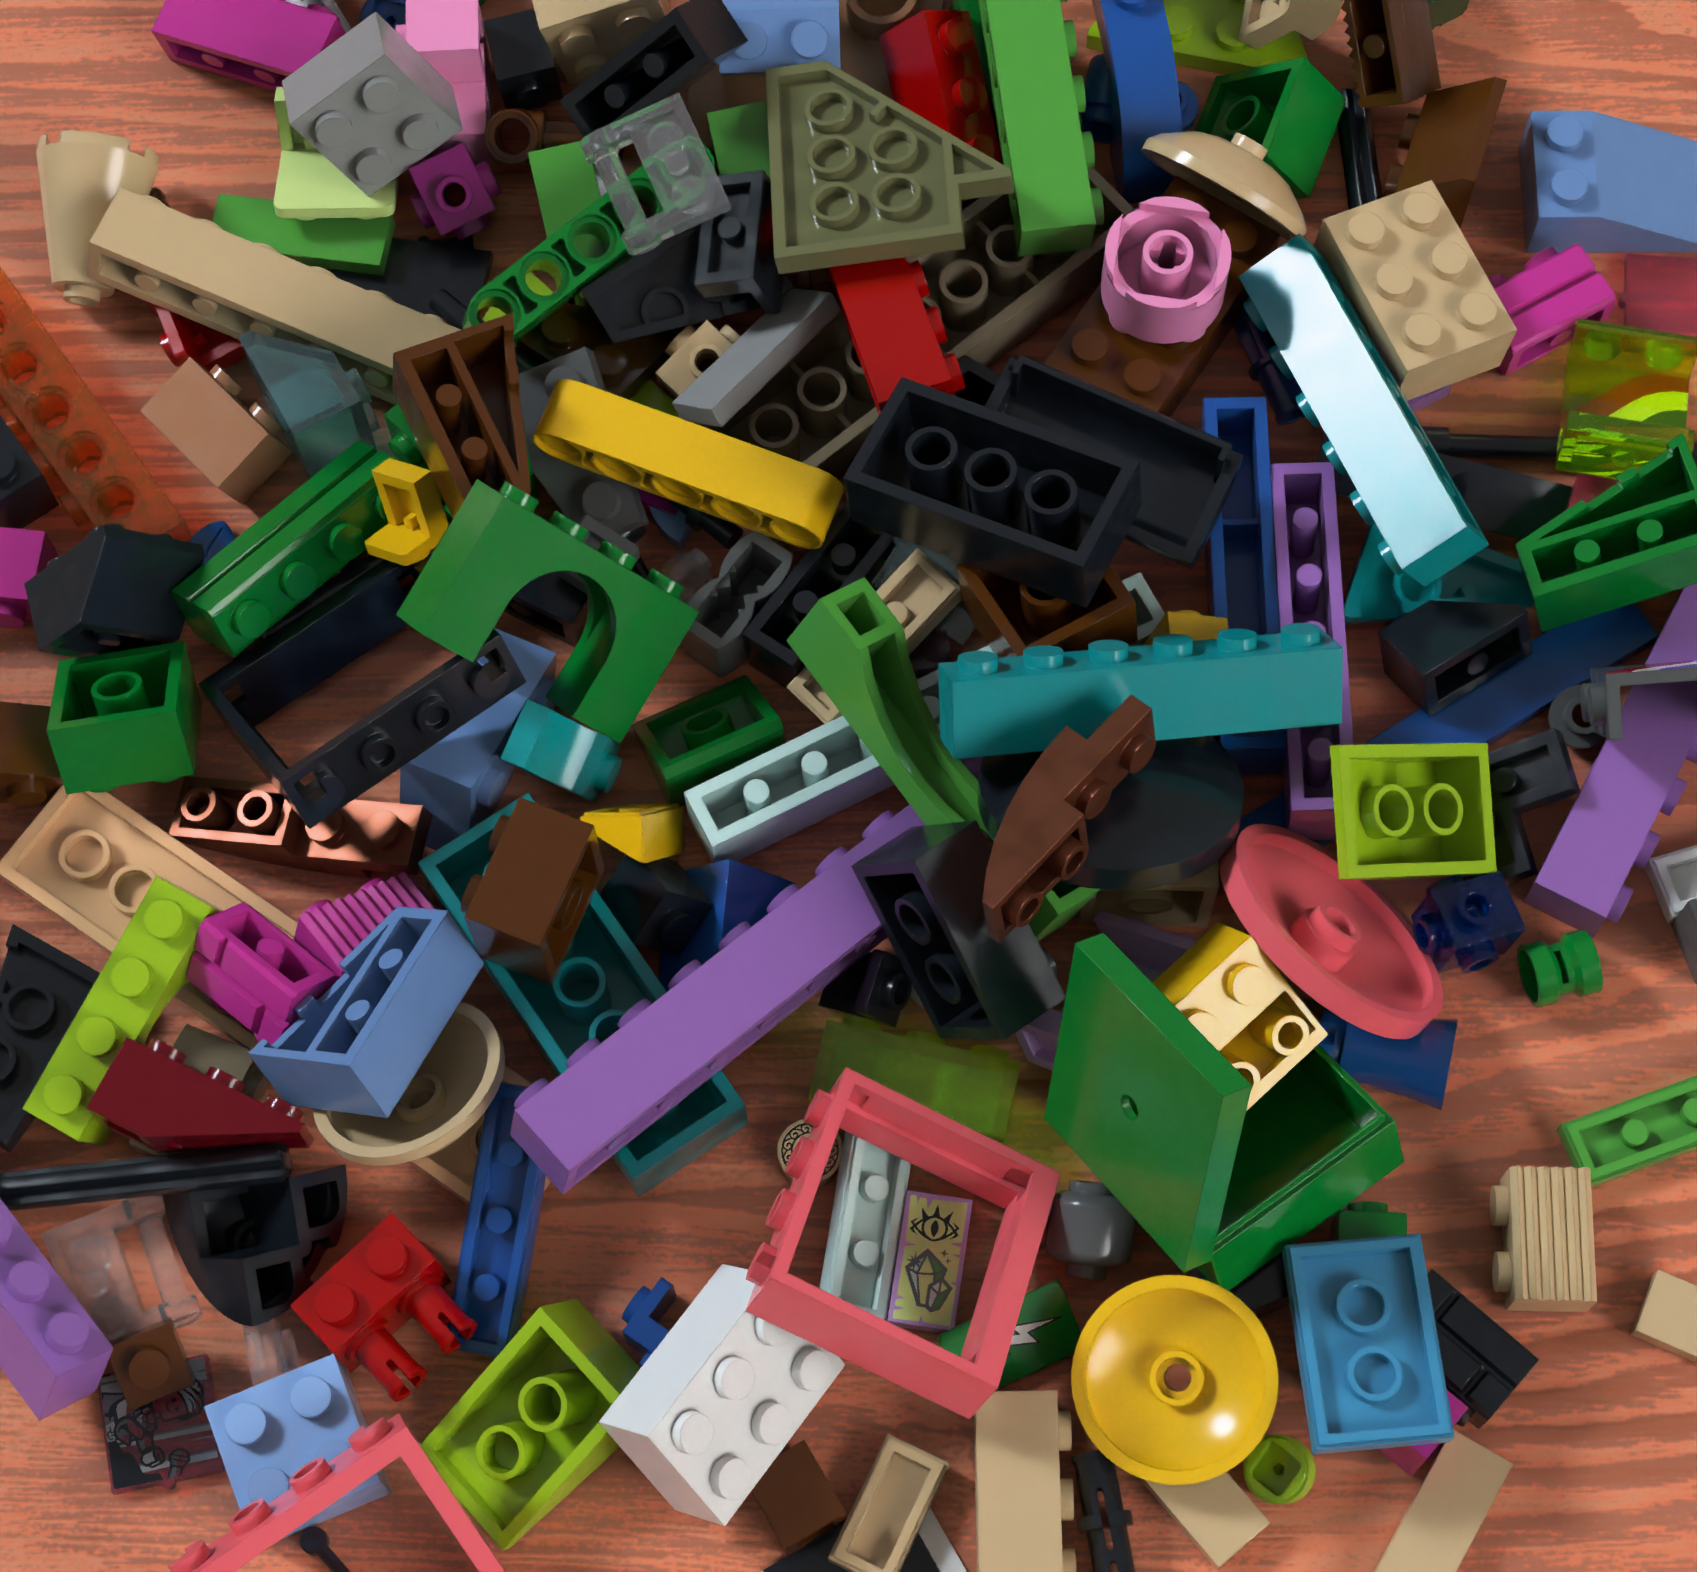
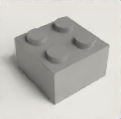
(371, 104)

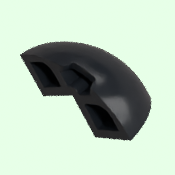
(259, 1242)

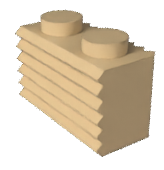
(1545, 1239)

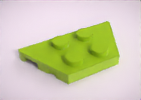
(1207, 37)

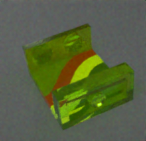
(1622, 397)

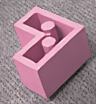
(456, 46)

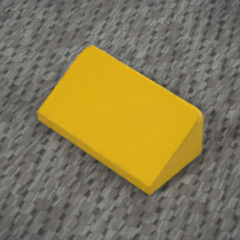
(640, 830)

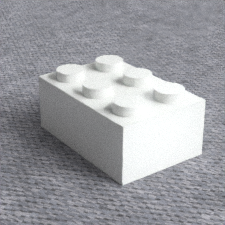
(718, 1400)

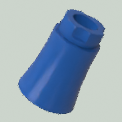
(1400, 1066)

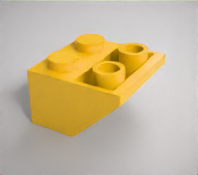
(1242, 1006)

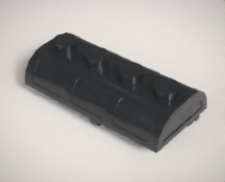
(1182, 469)

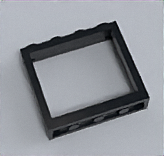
(385, 739)

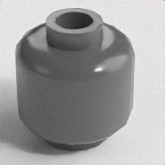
(1089, 1230)

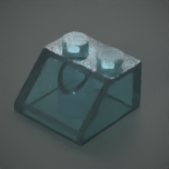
(311, 398)

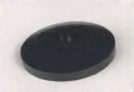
(1157, 823)

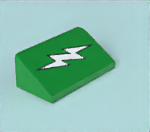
(1041, 1336)

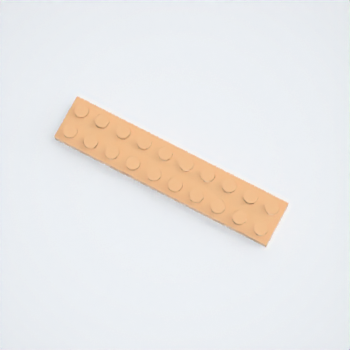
(93, 865)

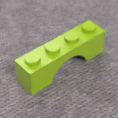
(124, 1002)

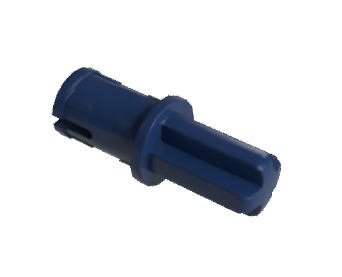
(1263, 369)

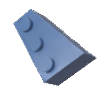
(463, 773)
(377, 1020)

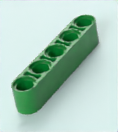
(562, 261)

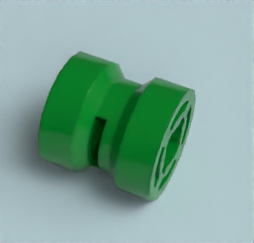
(1560, 968)

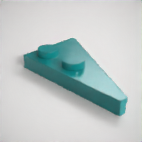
(1382, 596)

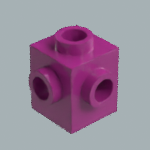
(437, 175)

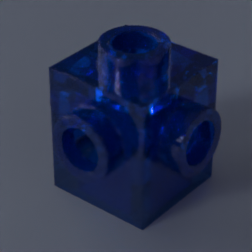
(1467, 922)

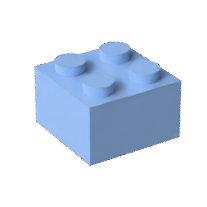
(286, 1424)

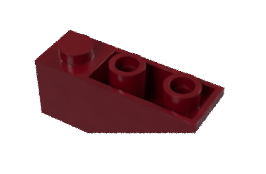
(180, 1110)

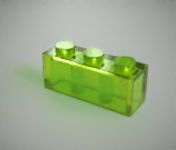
(959, 1083)

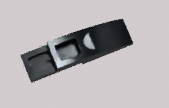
(1496, 497)

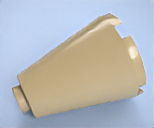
(76, 189)

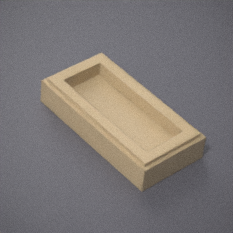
(889, 1509)

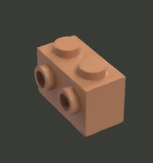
(216, 430)

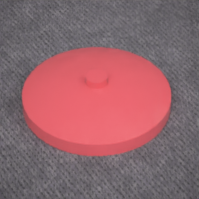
(1330, 933)

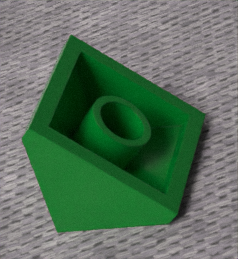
(708, 736)

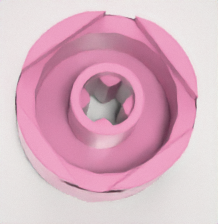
(1165, 271)

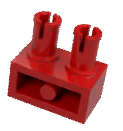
(373, 1296)

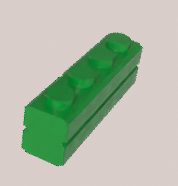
(285, 553)

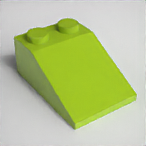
(1412, 810)
(532, 1421)

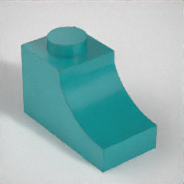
(562, 752)

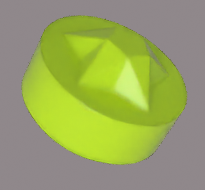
(1279, 1469)

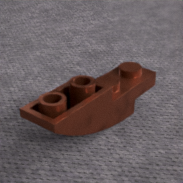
(1045, 822)
(261, 826)

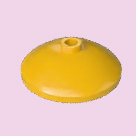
(1124, 1386)

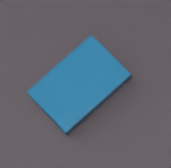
(1367, 1344)

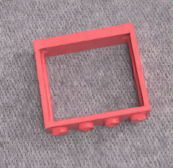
(952, 1153)
(323, 1483)

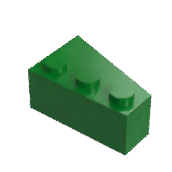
(1619, 545)

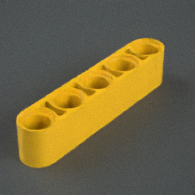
(688, 464)

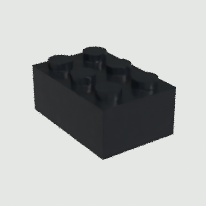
(932, 910)

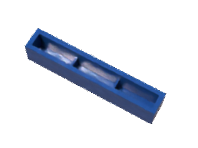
(1242, 556)

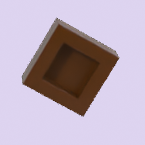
(151, 1363)

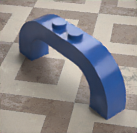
(1141, 90)

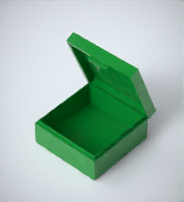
(1172, 1131)

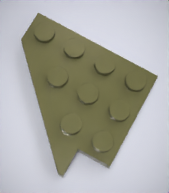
(863, 173)

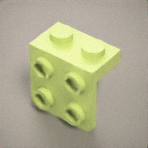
(315, 188)

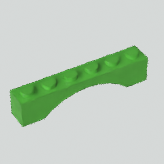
(866, 671)

